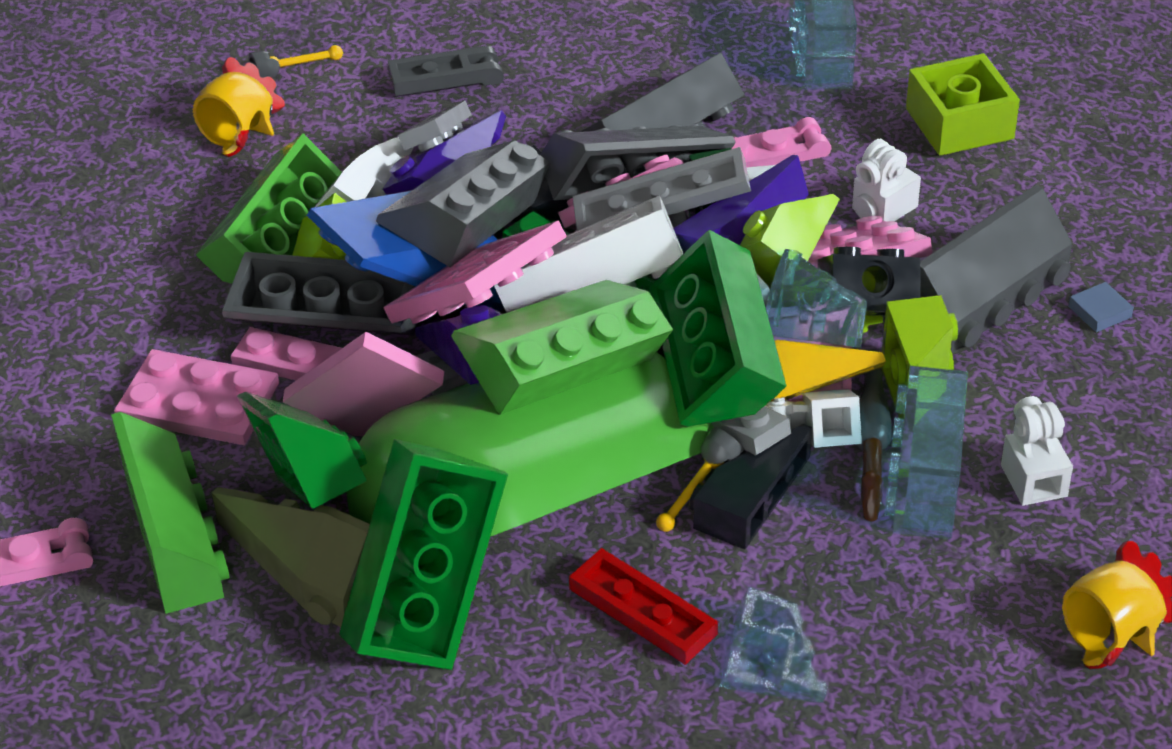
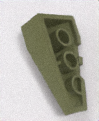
(302, 549)

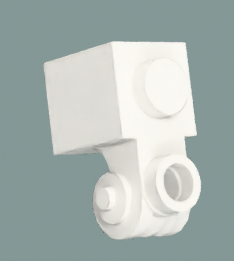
(884, 183)
(831, 415)
(1034, 455)

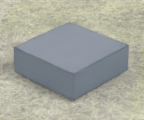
(1100, 307)

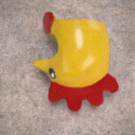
(233, 98)
(1120, 593)

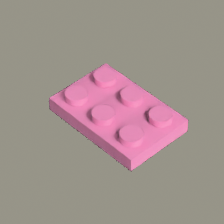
(195, 395)

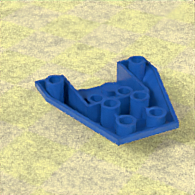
(376, 248)

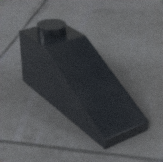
(748, 488)

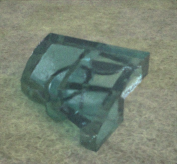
(812, 305)
(771, 633)

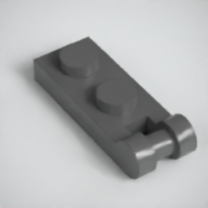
(445, 70)

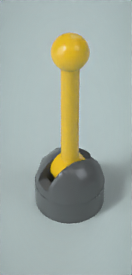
(270, 65)
(716, 450)

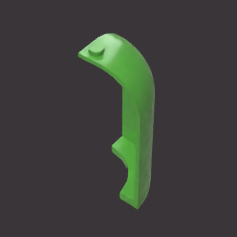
(550, 448)

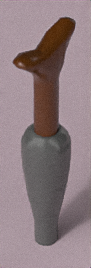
(876, 437)

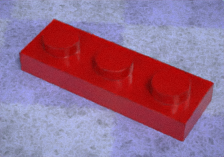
(643, 606)

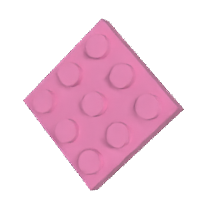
(871, 235)
(475, 274)

